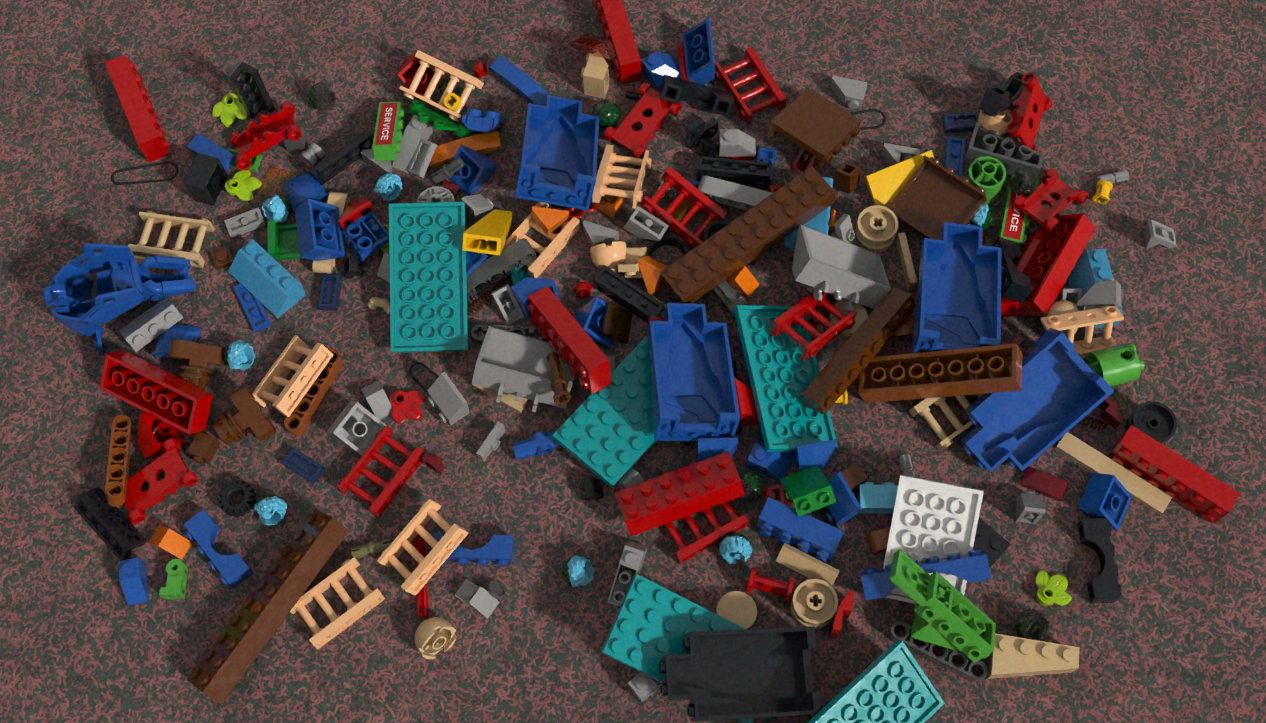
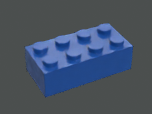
(799, 531)

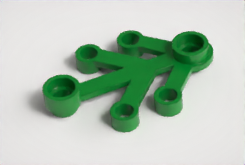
(439, 120)

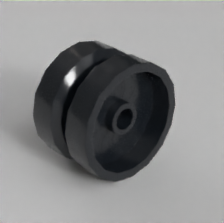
(1154, 420)

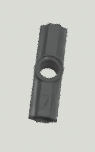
(729, 297)

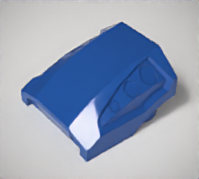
(487, 122)
(304, 187)
(366, 235)
(179, 332)

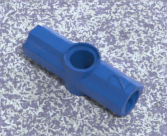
(536, 445)

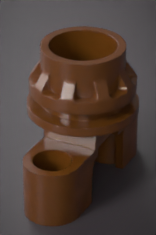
(196, 360)
(233, 425)

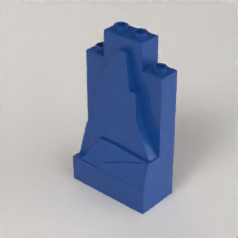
(558, 154)
(958, 291)
(691, 376)
(1053, 399)

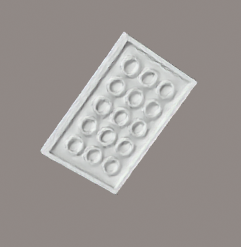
(932, 522)

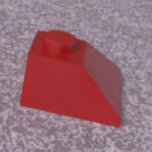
(408, 70)
(354, 211)
(746, 404)
(154, 432)

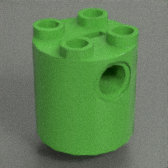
(987, 174)
(1116, 364)

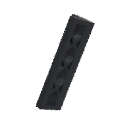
(254, 86)
(342, 158)
(734, 170)
(627, 294)
(104, 524)

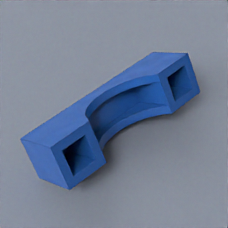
(204, 530)
(498, 550)

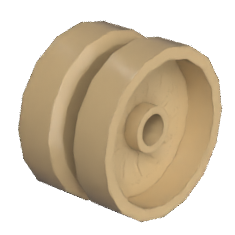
(876, 228)
(812, 592)

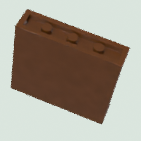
(816, 125)
(936, 197)

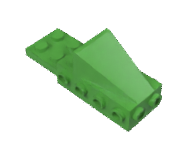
(942, 612)

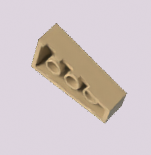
(1030, 657)

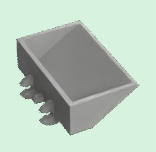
(839, 269)
(517, 367)

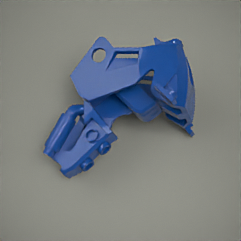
(117, 288)

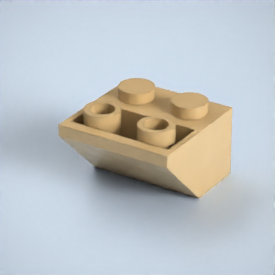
(595, 76)

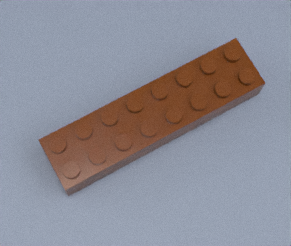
(942, 373)

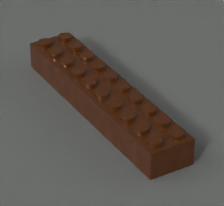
(748, 236)
(267, 606)

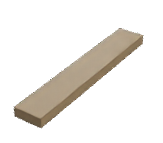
(1099, 463)

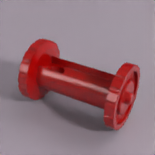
(770, 585)

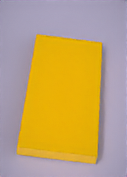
(888, 182)

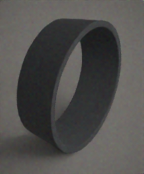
(667, 241)

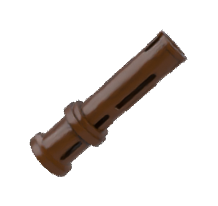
(559, 383)

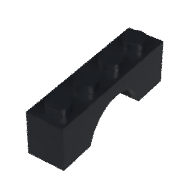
(714, 99)
(999, 99)
(1013, 282)
(1096, 535)

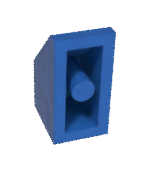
(134, 580)

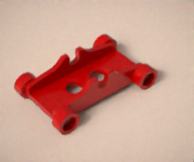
(1028, 115)
(636, 140)
(249, 143)
(1051, 186)
(175, 475)

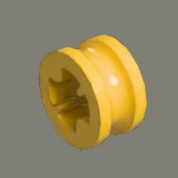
(449, 97)

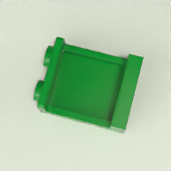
(283, 241)
(808, 490)

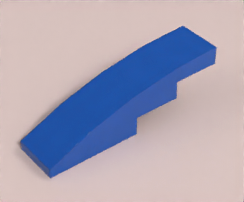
(519, 81)

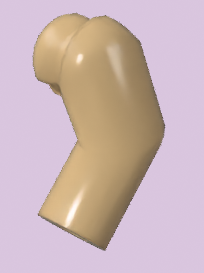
(375, 302)

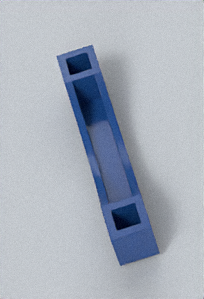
(970, 567)

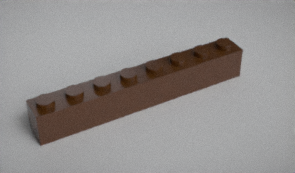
(858, 351)

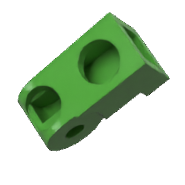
(176, 580)

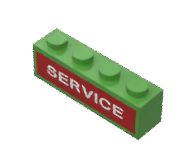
(388, 131)
(1013, 221)

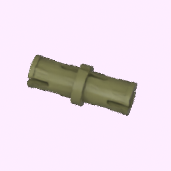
(370, 549)

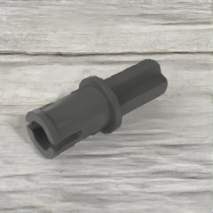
(448, 170)

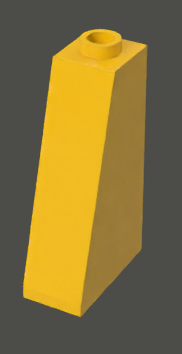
(488, 233)

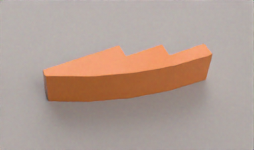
(482, 143)

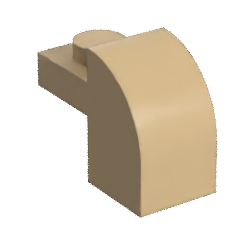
(631, 264)

